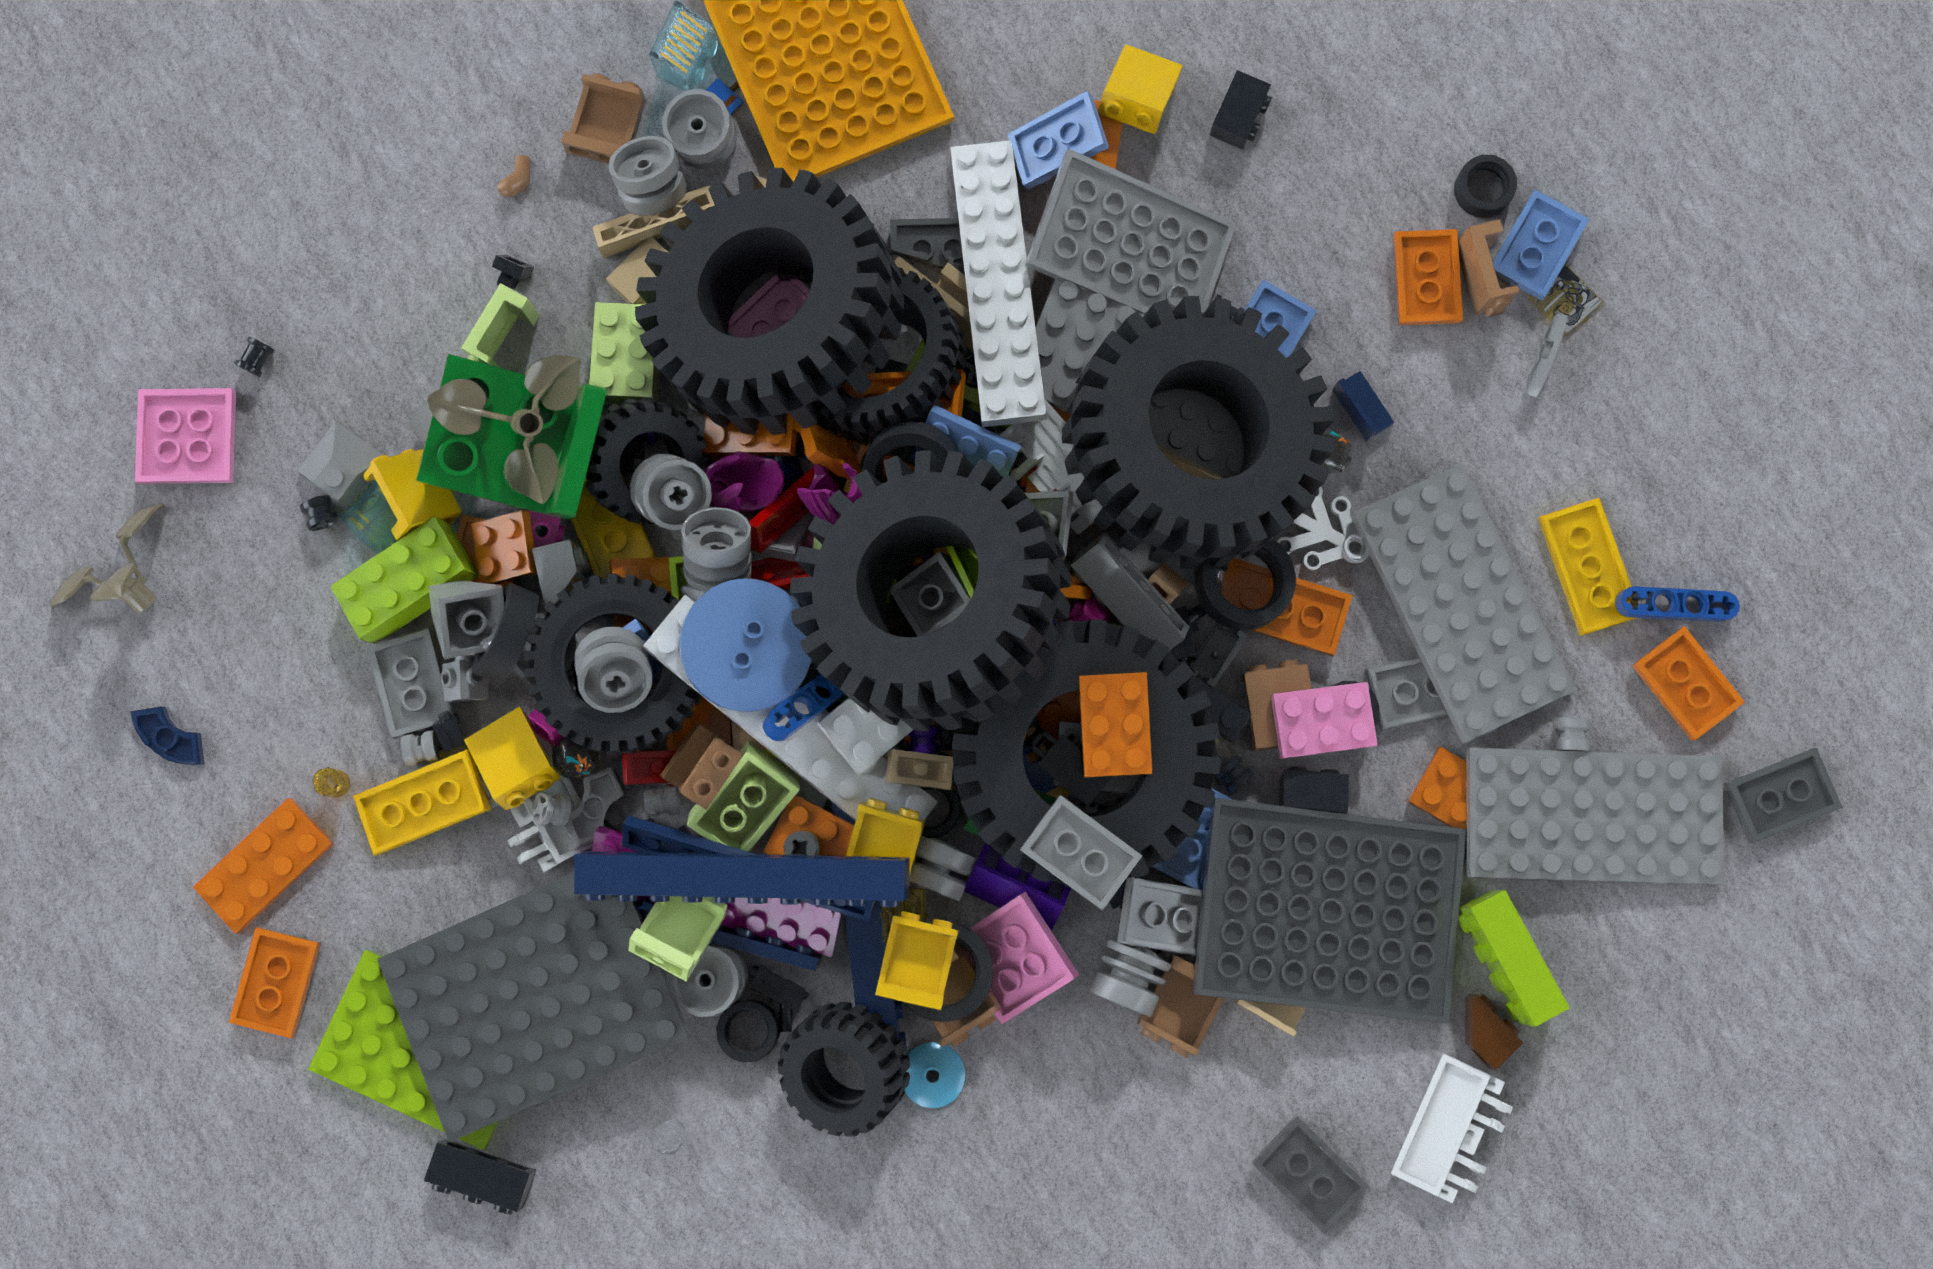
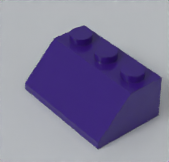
(1000, 883)

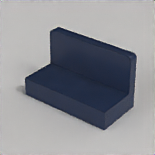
(1362, 405)

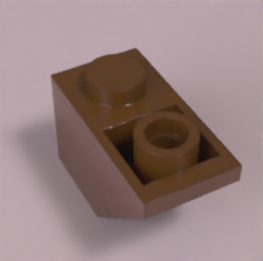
(1487, 1034)

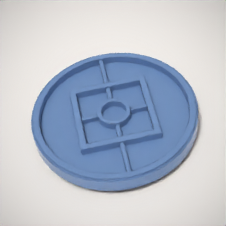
(743, 645)

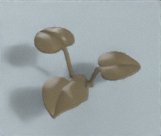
(535, 468)
(121, 584)

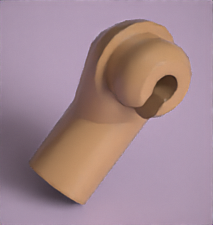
(518, 179)

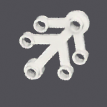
(1321, 530)

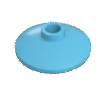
(951, 1075)

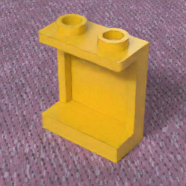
(1139, 88)
(410, 500)
(511, 759)
(886, 831)
(917, 961)

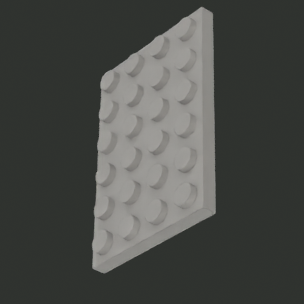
(1127, 238)

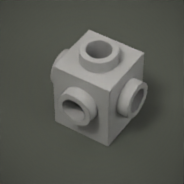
(461, 684)

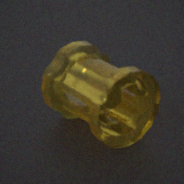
(323, 788)

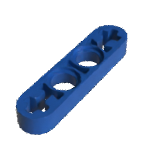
(1677, 604)
(807, 696)

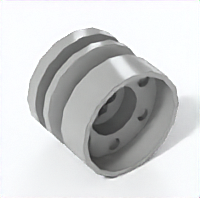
(716, 547)
(1130, 977)

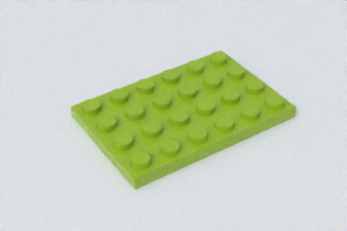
(372, 1054)

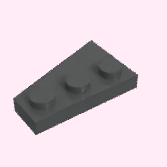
(928, 241)

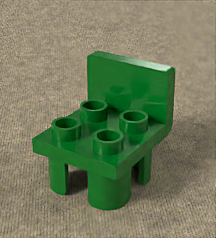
(476, 461)

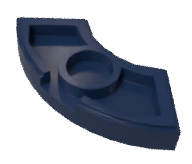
(165, 738)

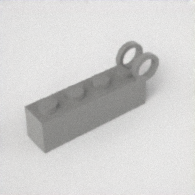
(1127, 592)

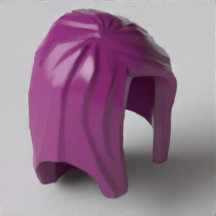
(744, 482)
(821, 490)

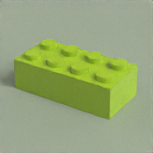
(395, 582)
(1511, 958)

